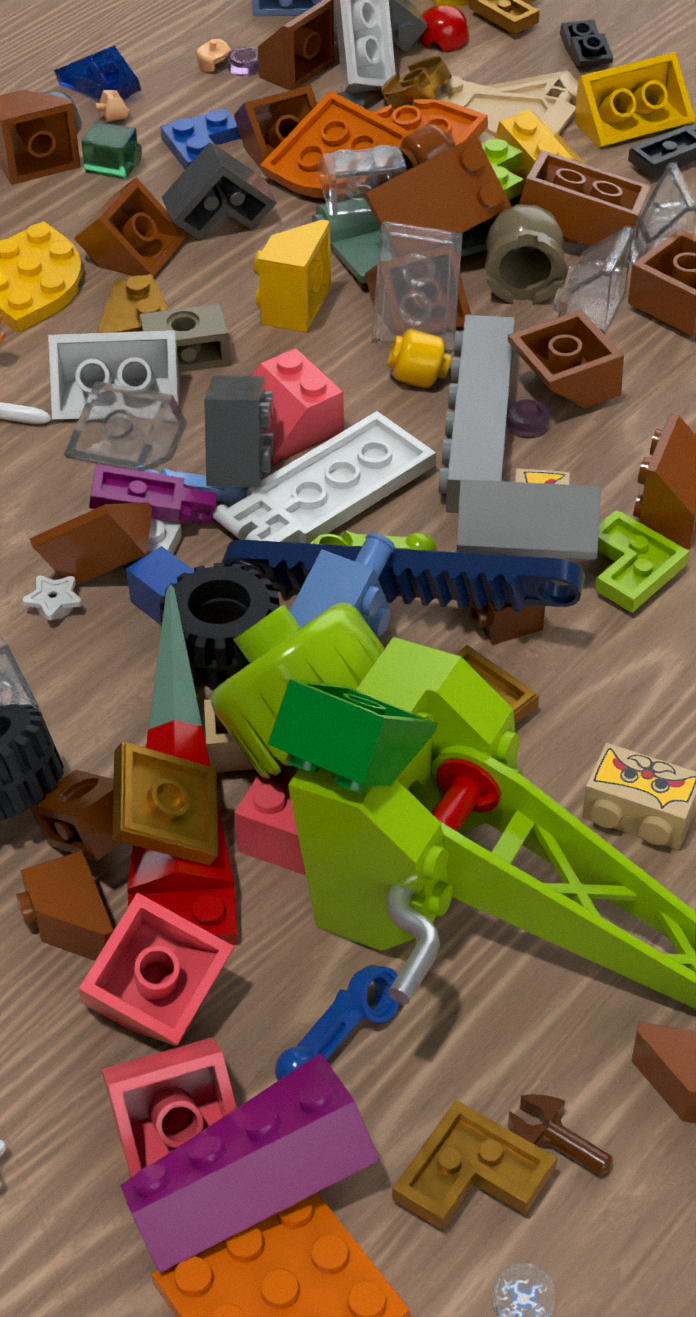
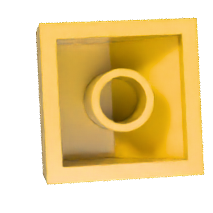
(532, 135)
(294, 276)

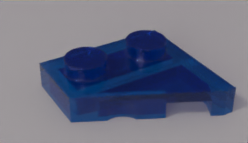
(98, 73)

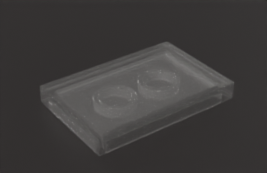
(416, 283)

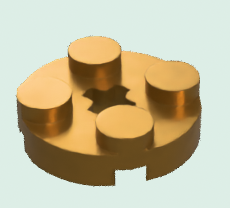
(418, 83)

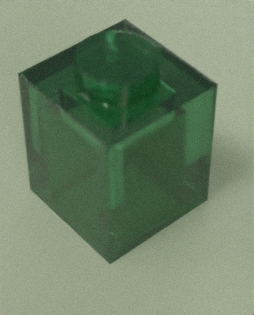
(111, 150)

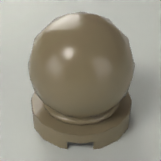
(525, 254)

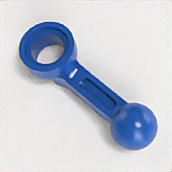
(341, 1017)

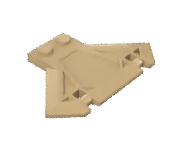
(545, 95)

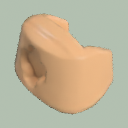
(212, 53)
(112, 106)

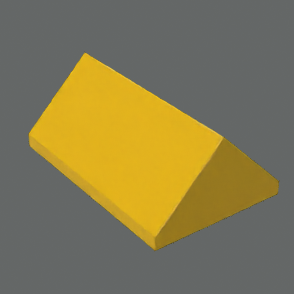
(633, 100)

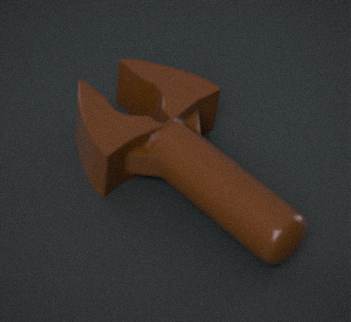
(554, 1134)

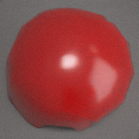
(445, 27)

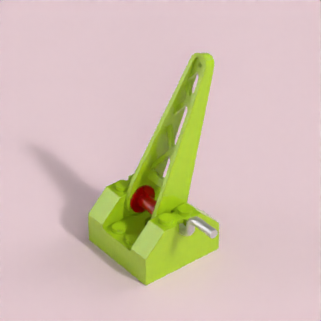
(397, 855)

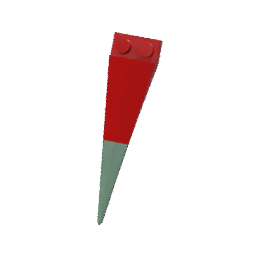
(183, 886)

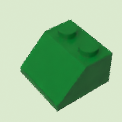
(347, 734)

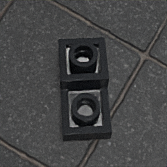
(585, 43)

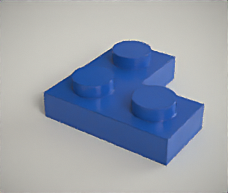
(190, 136)

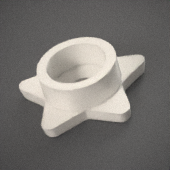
(55, 607)

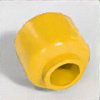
(418, 358)

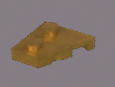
(128, 301)

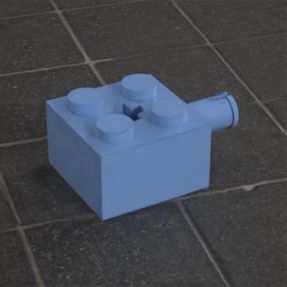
(349, 581)

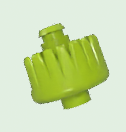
(328, 649)

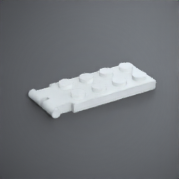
(329, 484)

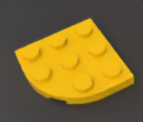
(37, 275)

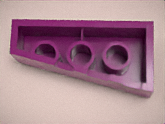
(250, 1164)

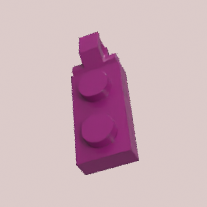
(166, 494)

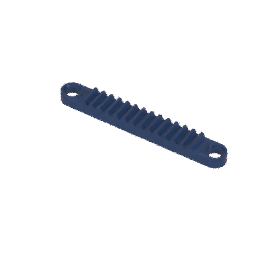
(426, 574)

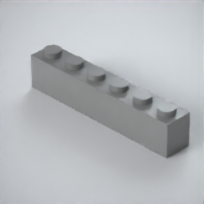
(479, 405)

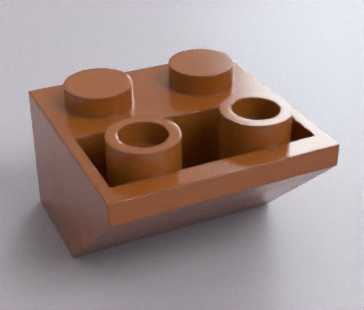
(670, 483)

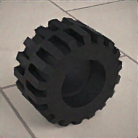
(214, 610)
(27, 759)

